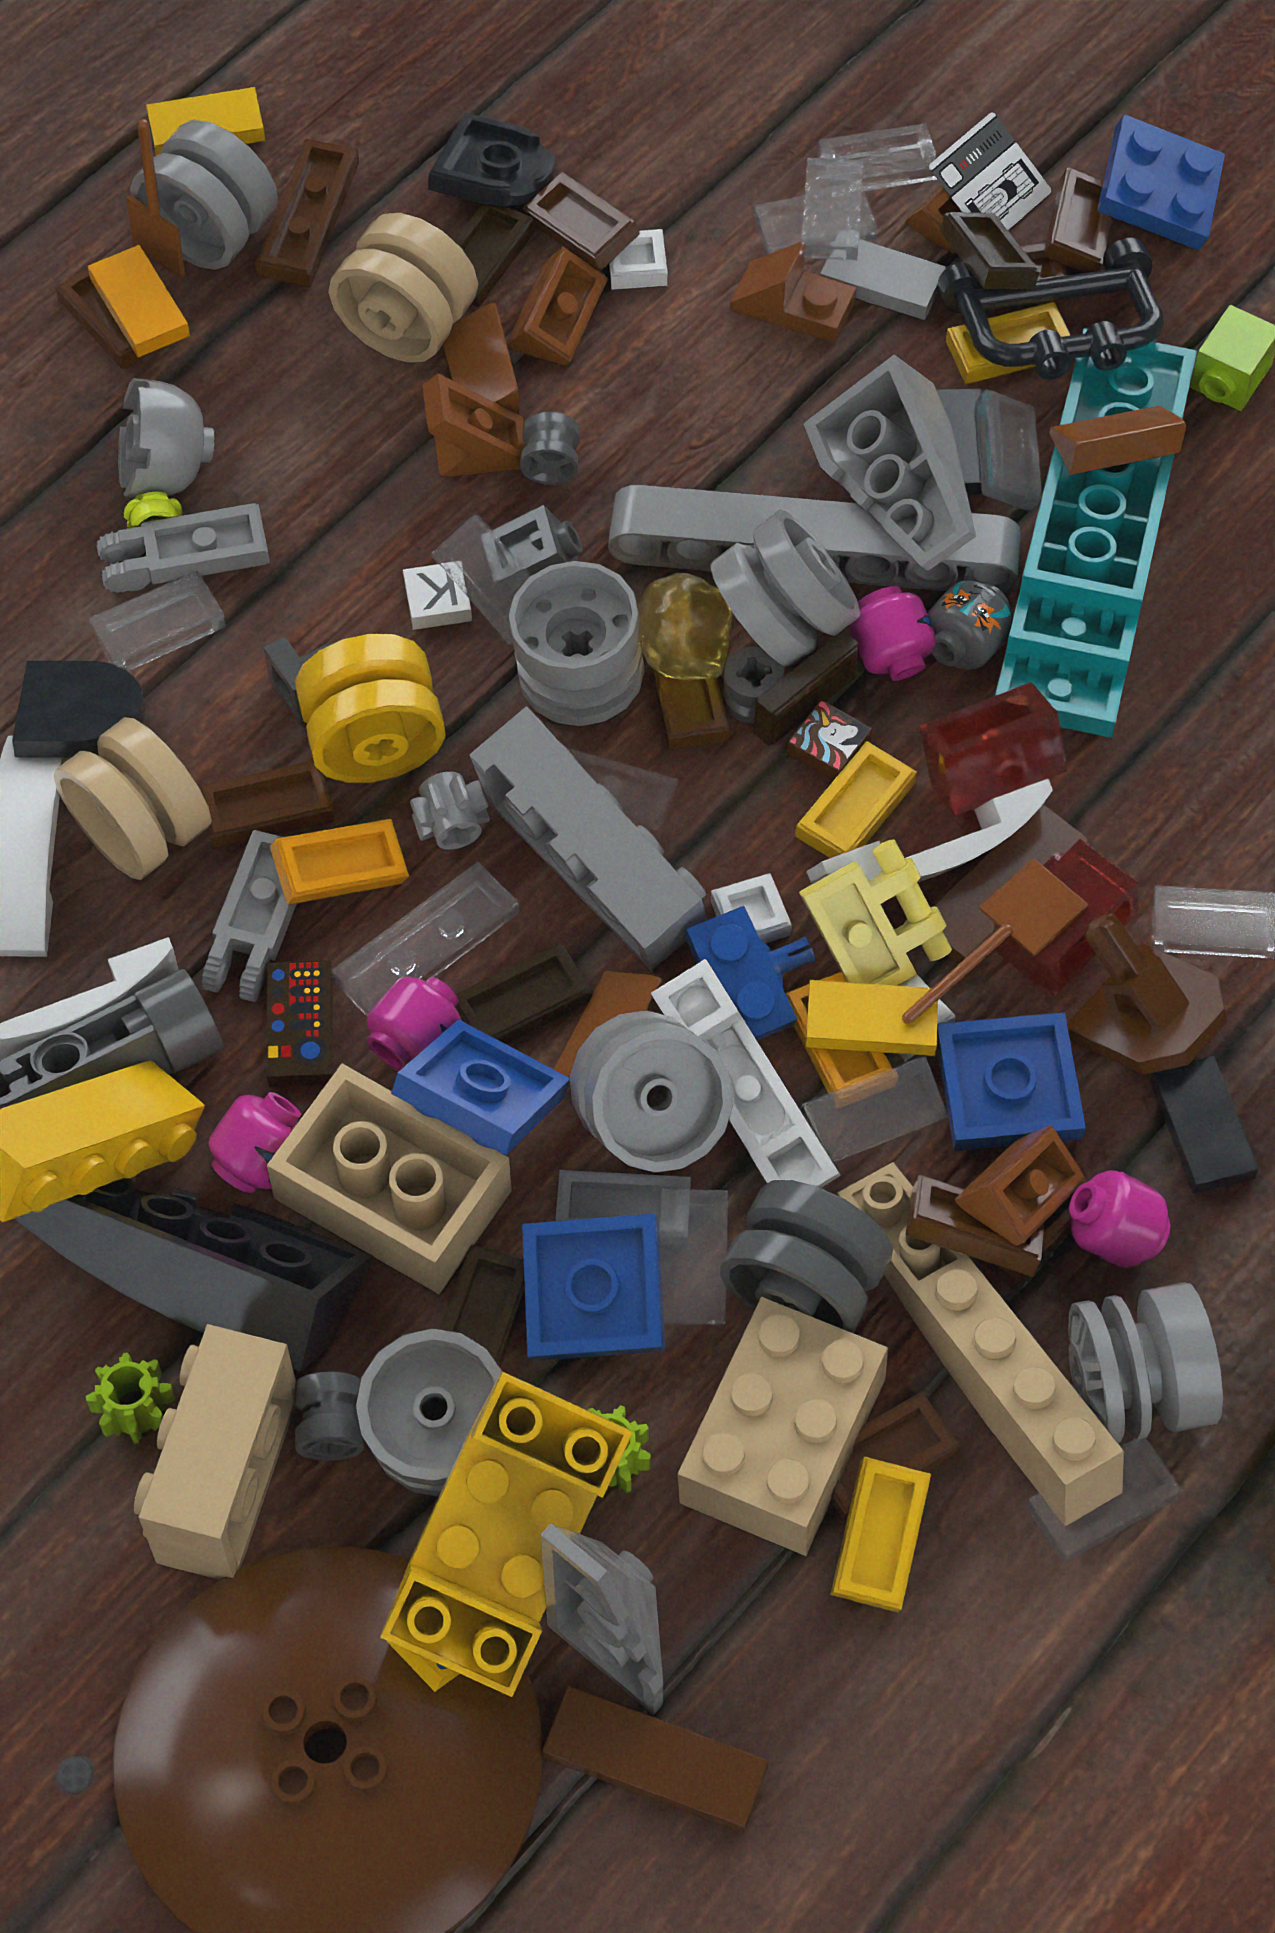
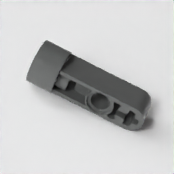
(156, 1023)

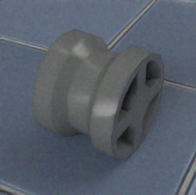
(550, 448)
(739, 681)

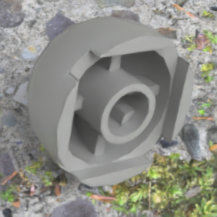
(161, 439)

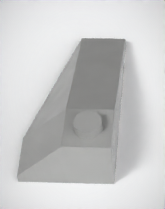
(897, 459)
(605, 1610)

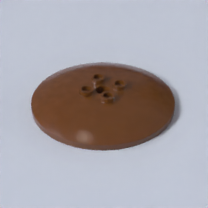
(260, 1836)

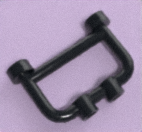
(1126, 268)

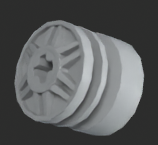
(577, 643)
(1157, 1361)

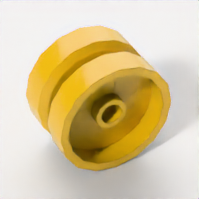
(369, 708)

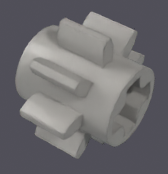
(450, 810)

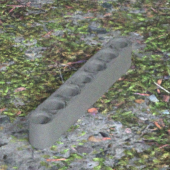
(697, 526)

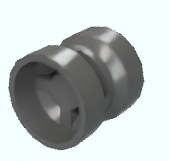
(329, 1416)

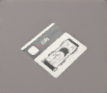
(990, 173)

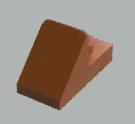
(787, 296)
(471, 430)

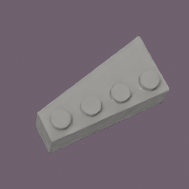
(588, 838)

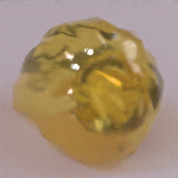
(684, 627)

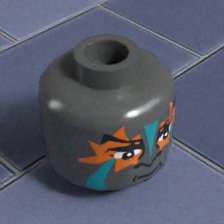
(970, 623)

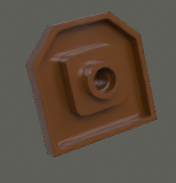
(1152, 1006)

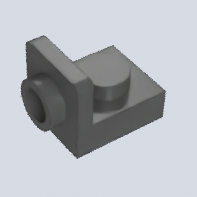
(540, 540)

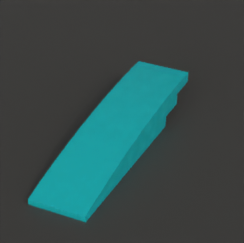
(1094, 549)

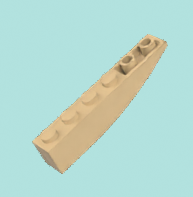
(995, 1360)

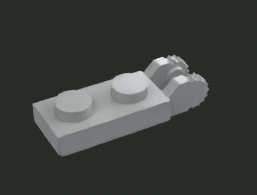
(183, 544)
(250, 920)

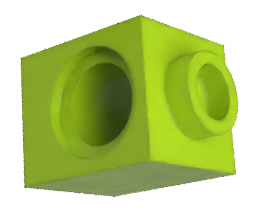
(1234, 358)

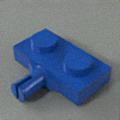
(749, 968)

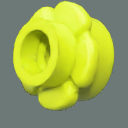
(151, 507)

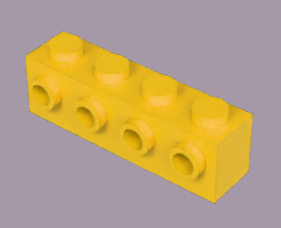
(92, 1136)

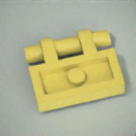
(857, 928)

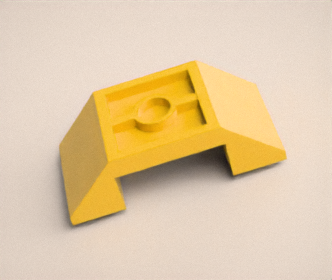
(478, 1567)

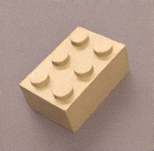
(389, 1178)
(782, 1425)
(217, 1452)

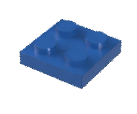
(1161, 182)
(1009, 1080)
(480, 1087)
(593, 1287)

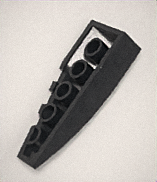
(209, 1265)

